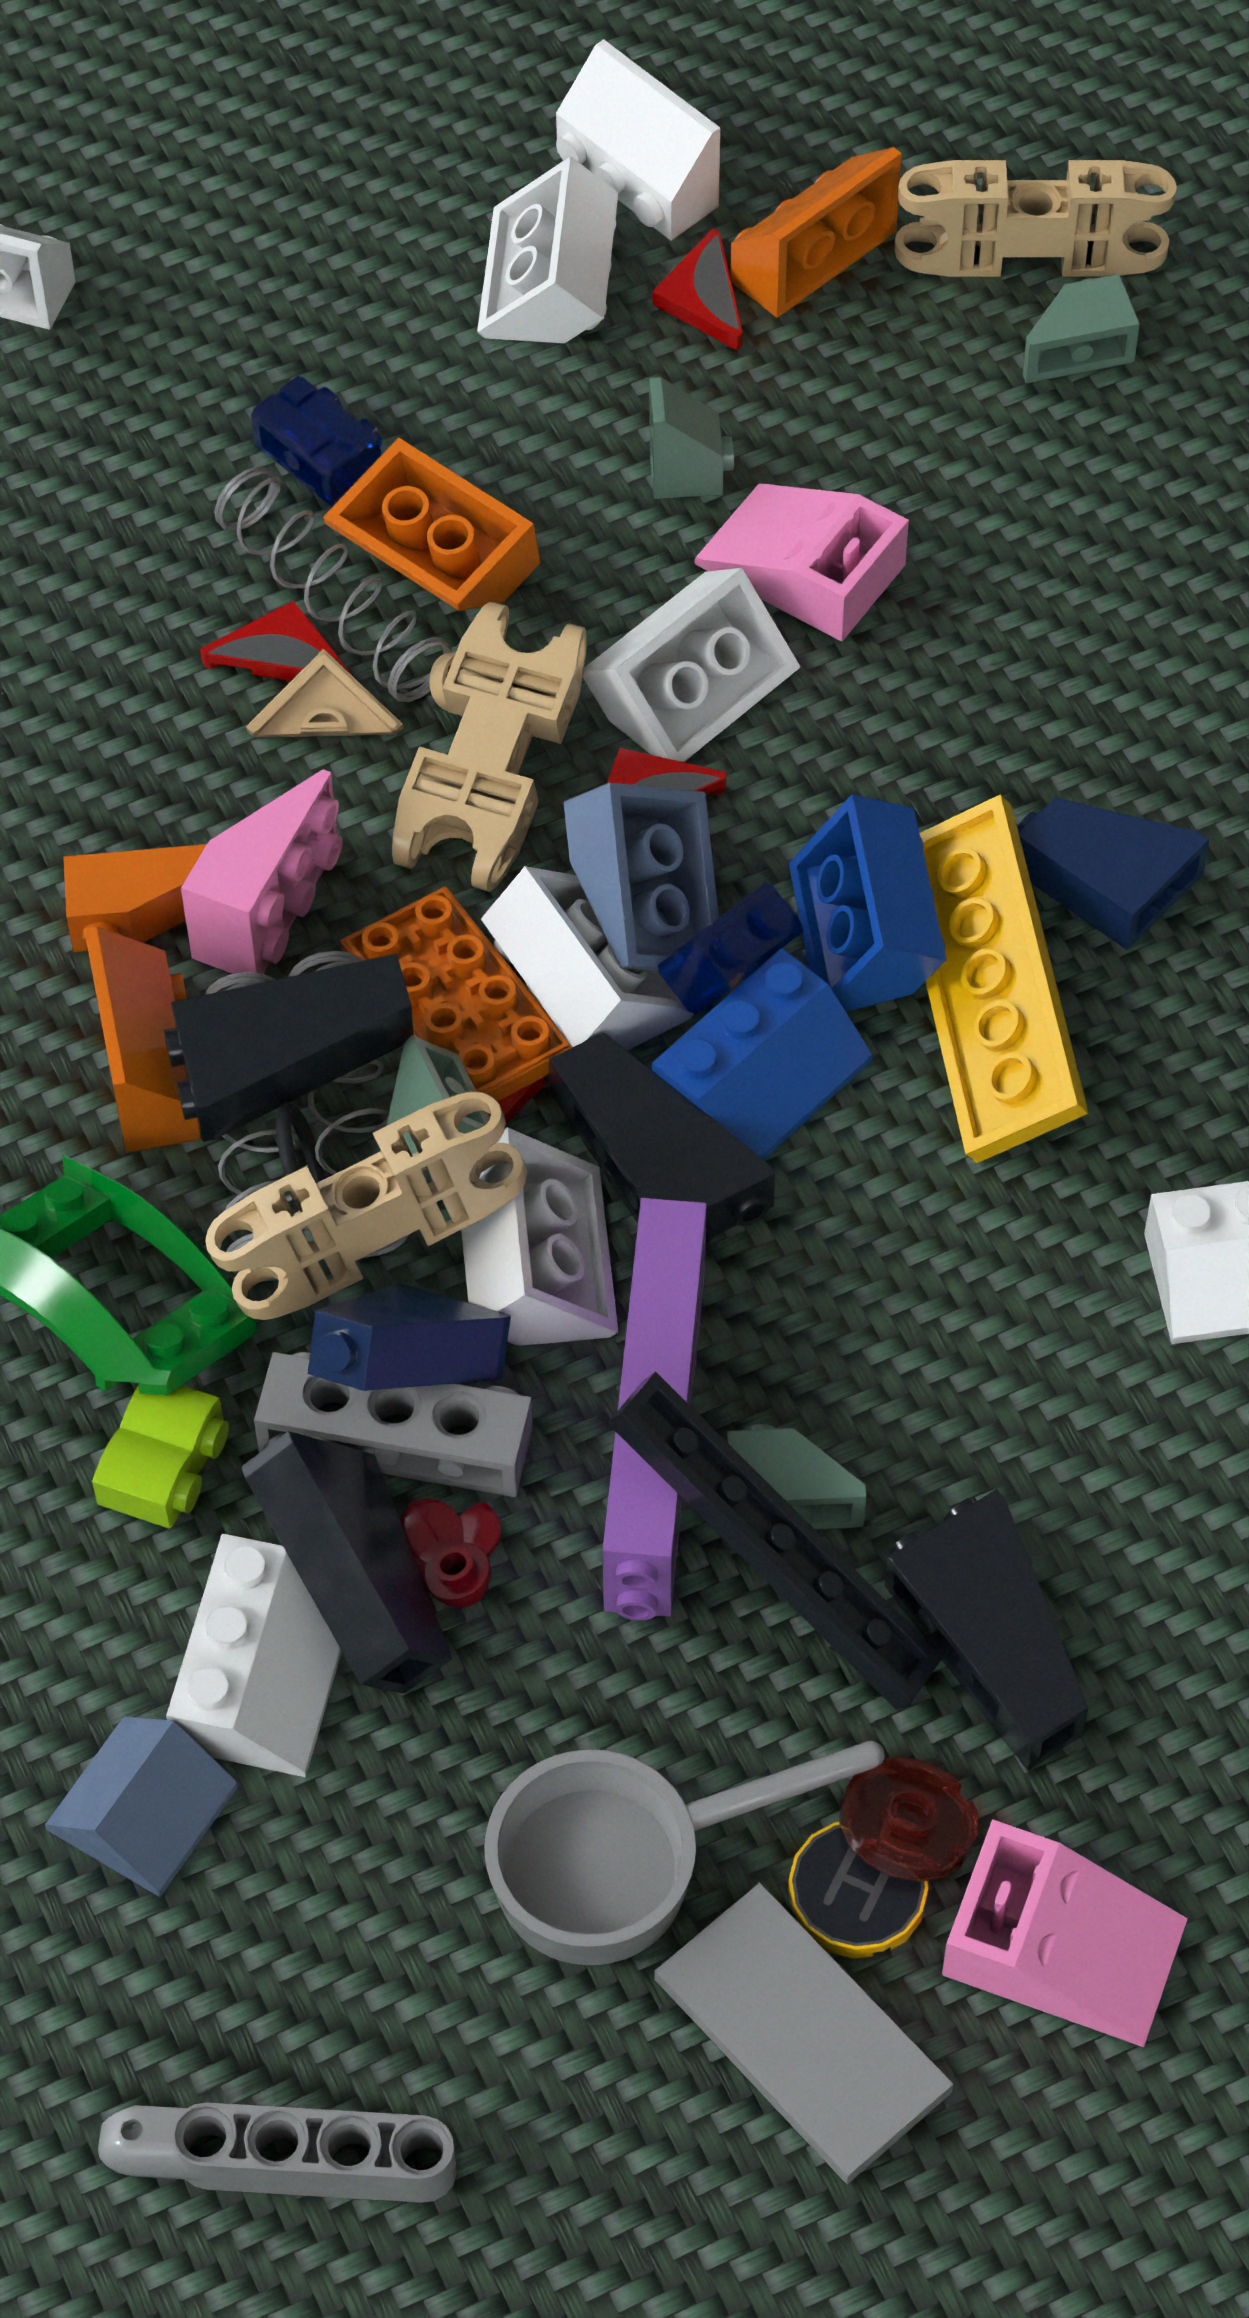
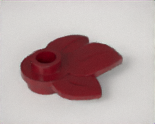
(449, 1543)

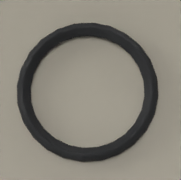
(288, 1115)

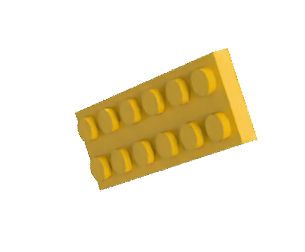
(997, 988)

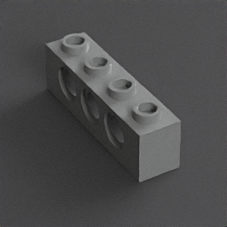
(416, 1449)

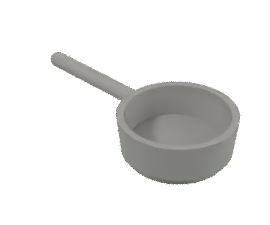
(603, 1848)

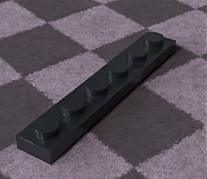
(776, 1540)

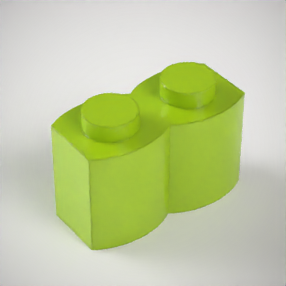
(157, 1454)

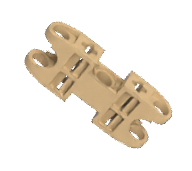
(1034, 218)
(477, 785)
(338, 1210)

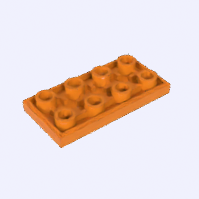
(464, 993)

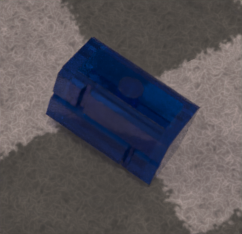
(315, 438)
(730, 948)

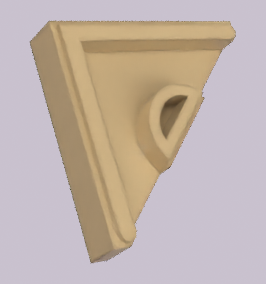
(324, 703)

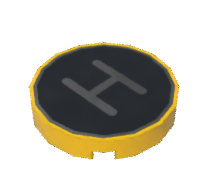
(849, 1903)

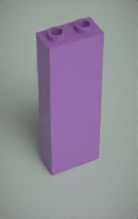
(661, 1338)

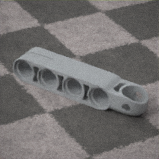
(167, 2134)

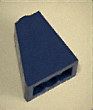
(1110, 865)
(407, 1340)

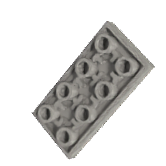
(803, 2033)

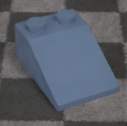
(644, 867)

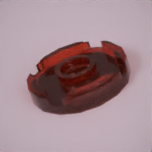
(908, 1819)

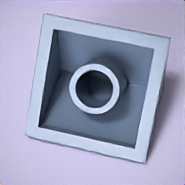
(144, 1801)

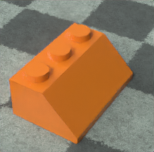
(818, 231)
(437, 529)
(134, 1011)

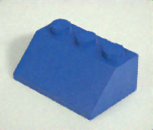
(868, 904)
(767, 1054)

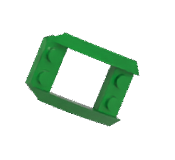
(162, 1354)

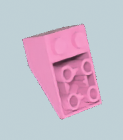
(812, 552)
(261, 878)
(1062, 1935)

